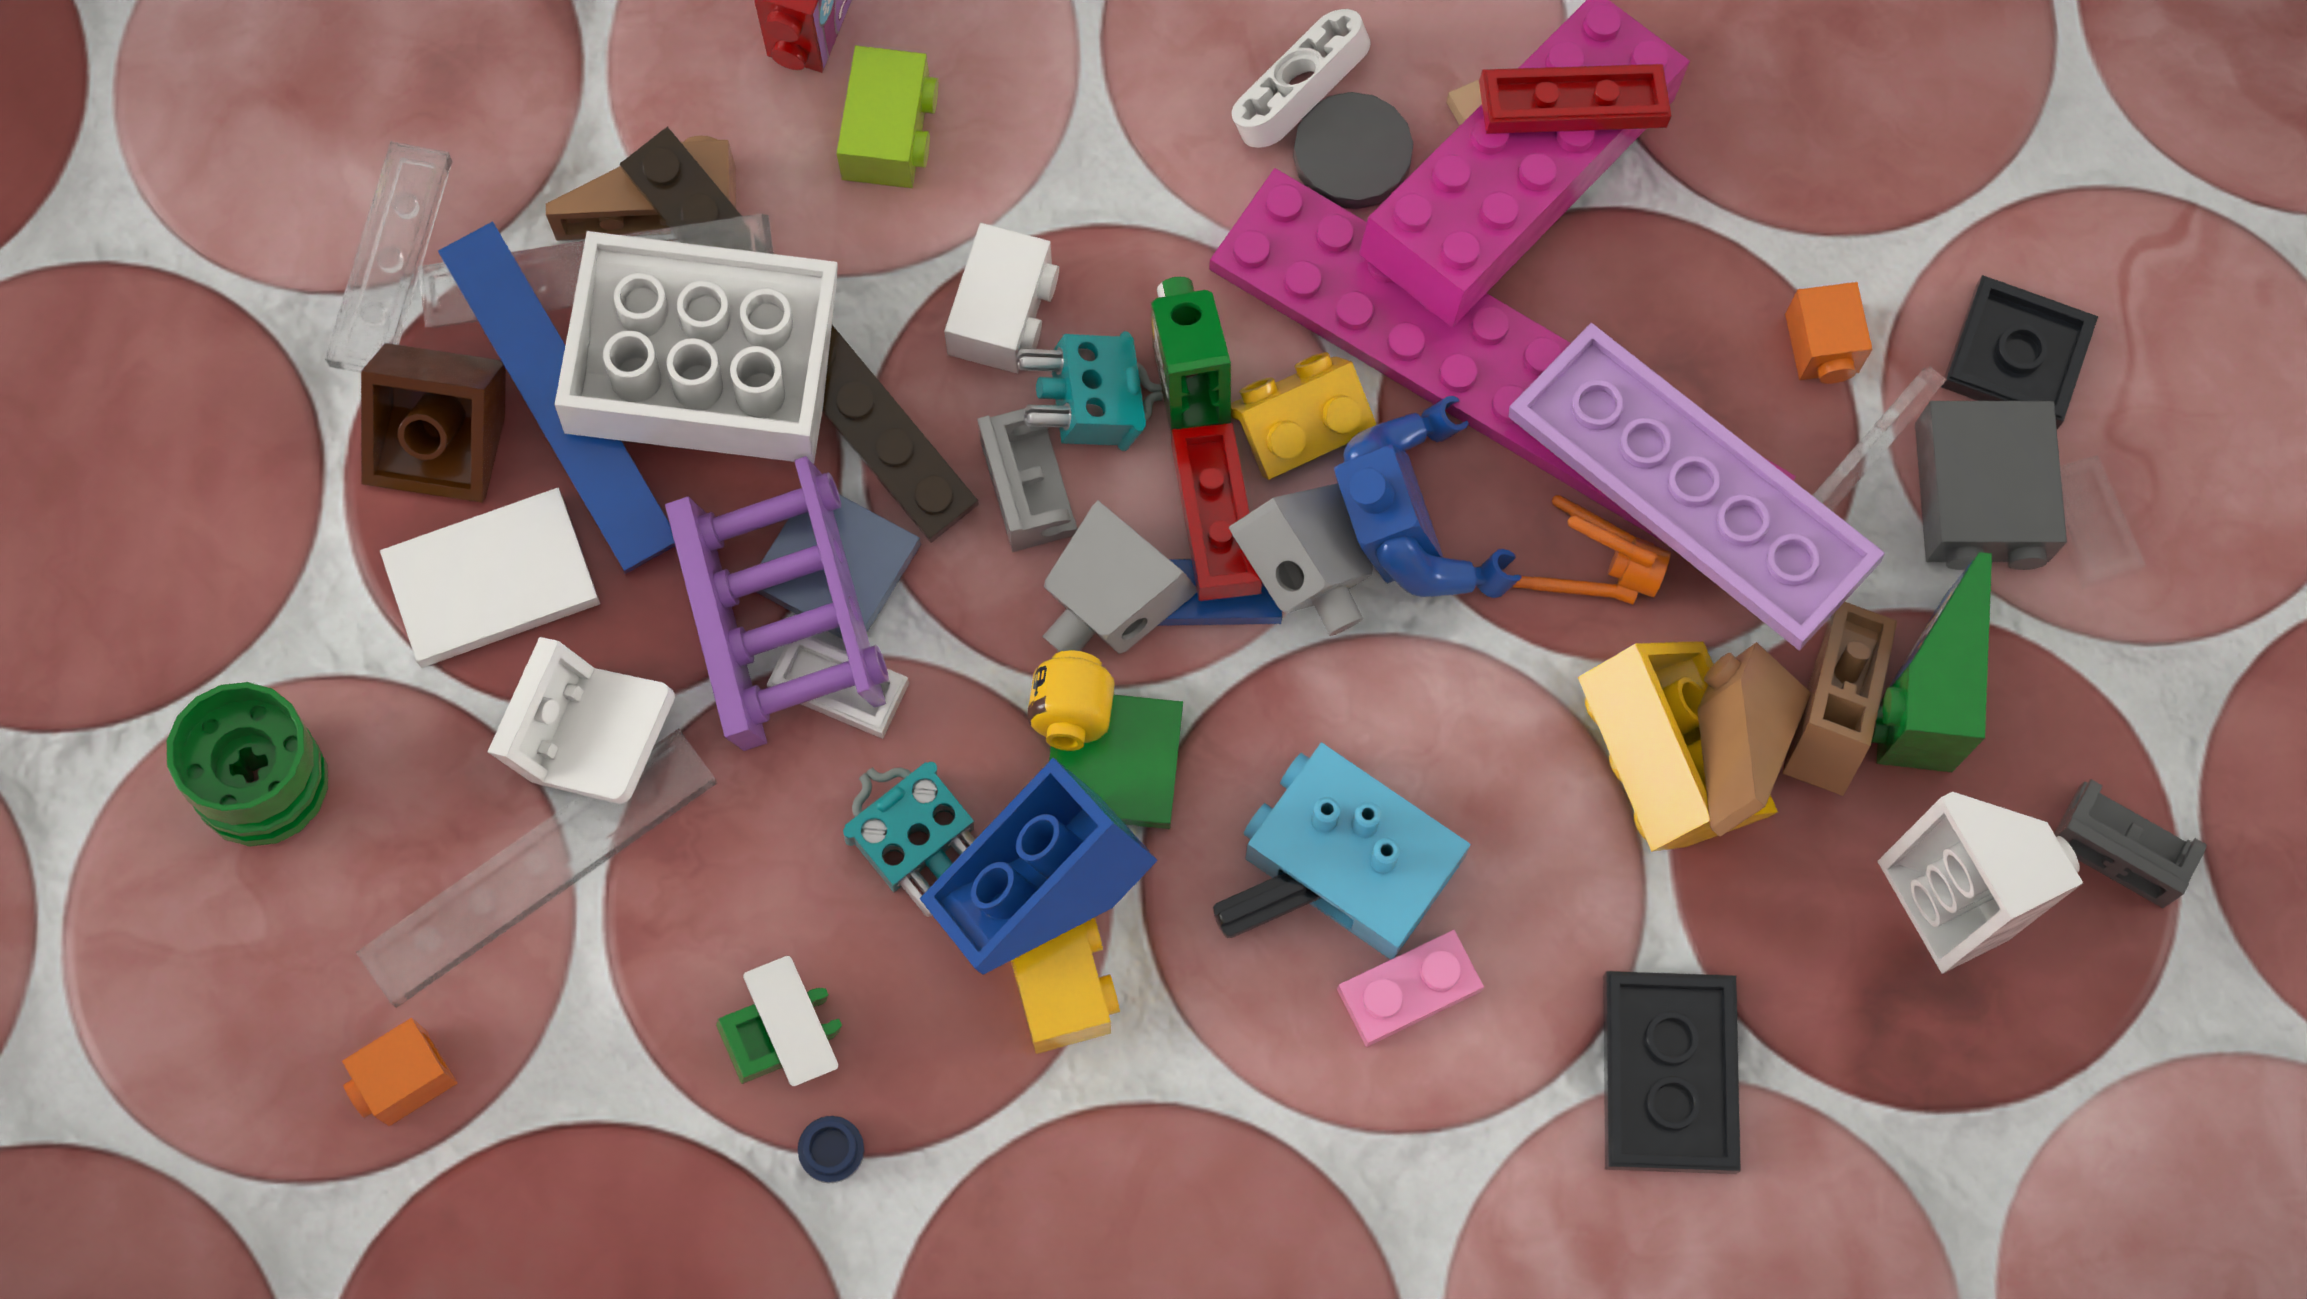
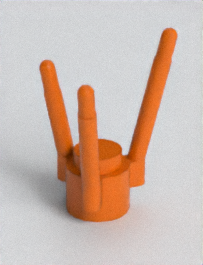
(1635, 561)

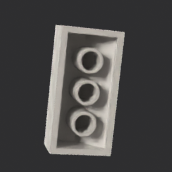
(1977, 876)

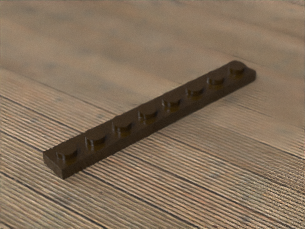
(853, 395)

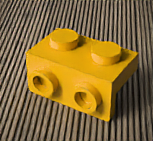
(1302, 413)

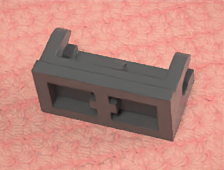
(2128, 846)

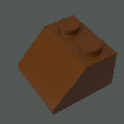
(431, 421)

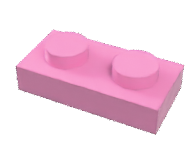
(1410, 988)

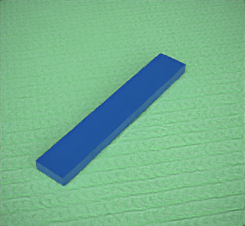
(534, 360)

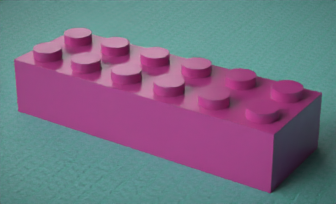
(1495, 195)

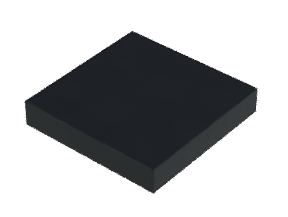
(2019, 347)

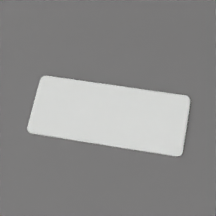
(790, 1021)

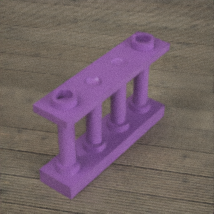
(716, 591)

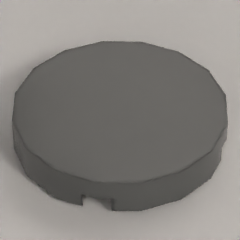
(1353, 149)

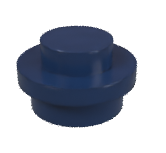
(831, 1149)

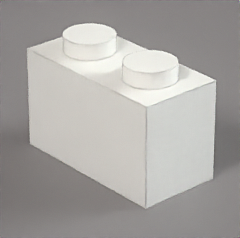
(1000, 298)

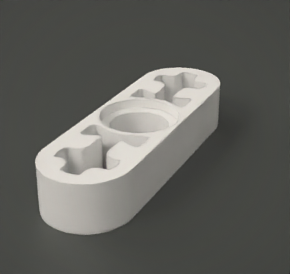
(1275, 106)

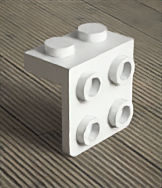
(580, 725)

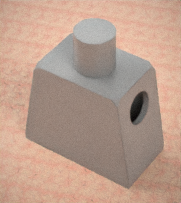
(1307, 554)
(1112, 585)

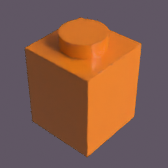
(1828, 332)
(397, 1073)

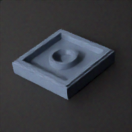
(874, 553)

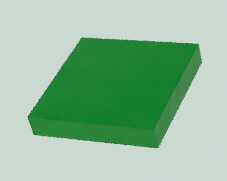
(1133, 761)

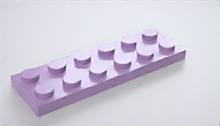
(1696, 486)

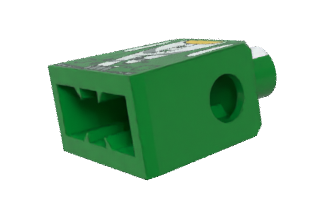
(1190, 342)

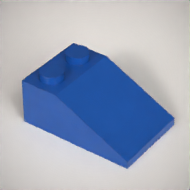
(1037, 871)

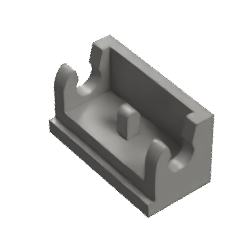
(1026, 480)

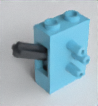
(1347, 852)

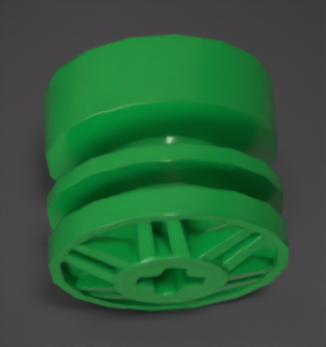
(228, 737)

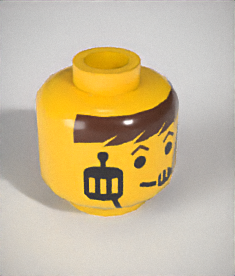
(1071, 700)

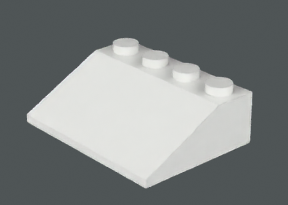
(697, 347)

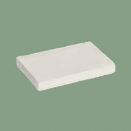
(489, 577)

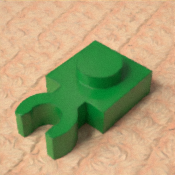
(750, 1043)

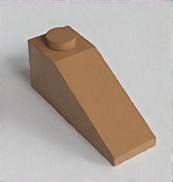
(616, 205)
(1843, 699)
(1746, 732)

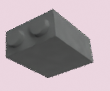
(1990, 482)

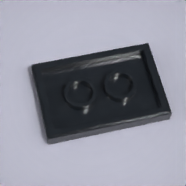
(1671, 1072)

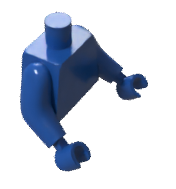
(1392, 514)

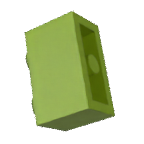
(885, 117)

